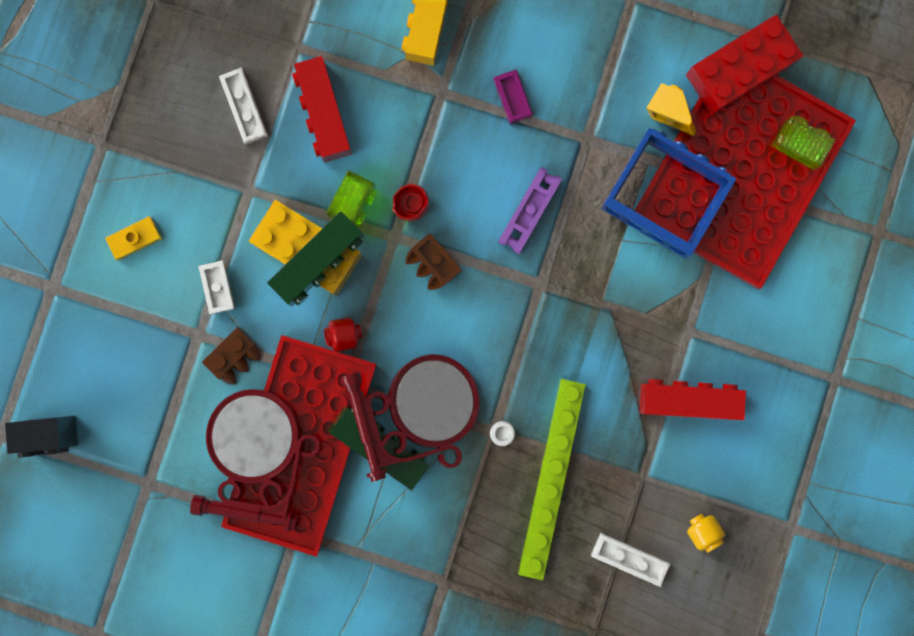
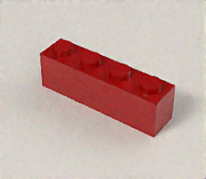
(322, 108)
(692, 401)

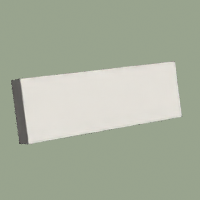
(243, 106)
(630, 559)

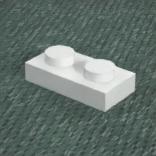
(216, 287)

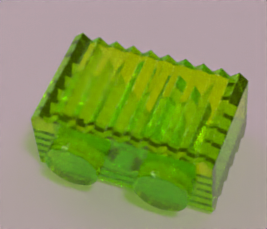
(803, 142)
(352, 198)

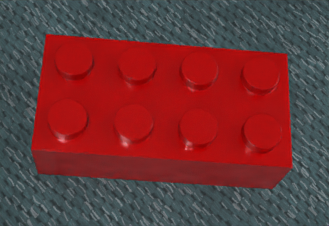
(744, 64)

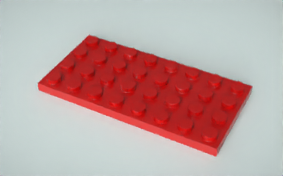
(311, 385)

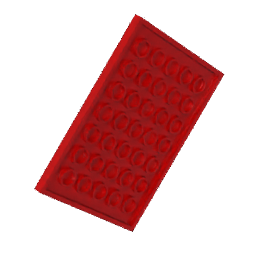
(768, 187)

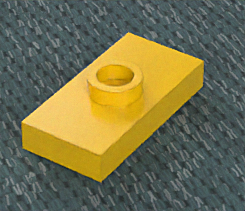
(133, 238)

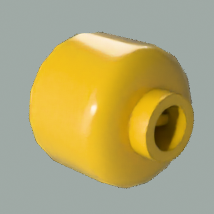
(706, 533)

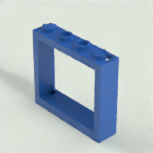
(697, 163)

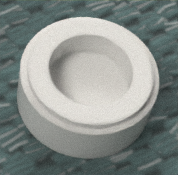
(502, 433)

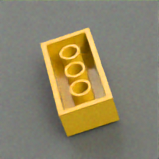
(286, 232)

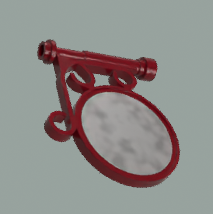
(430, 404)
(252, 441)

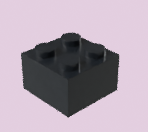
(41, 436)

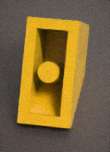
(671, 109)

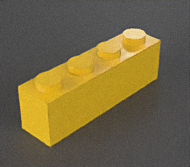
(425, 31)

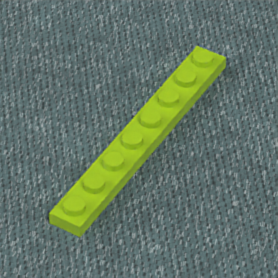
(551, 479)

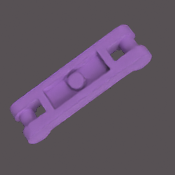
(530, 210)

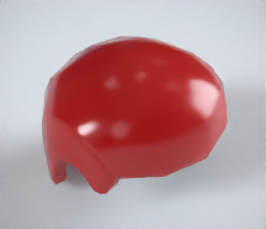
(410, 202)

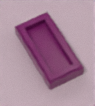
(512, 96)

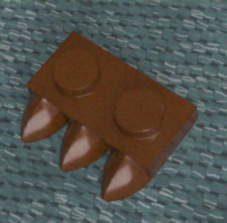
(433, 261)
(231, 355)

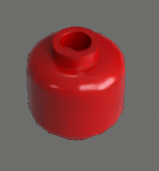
(342, 334)

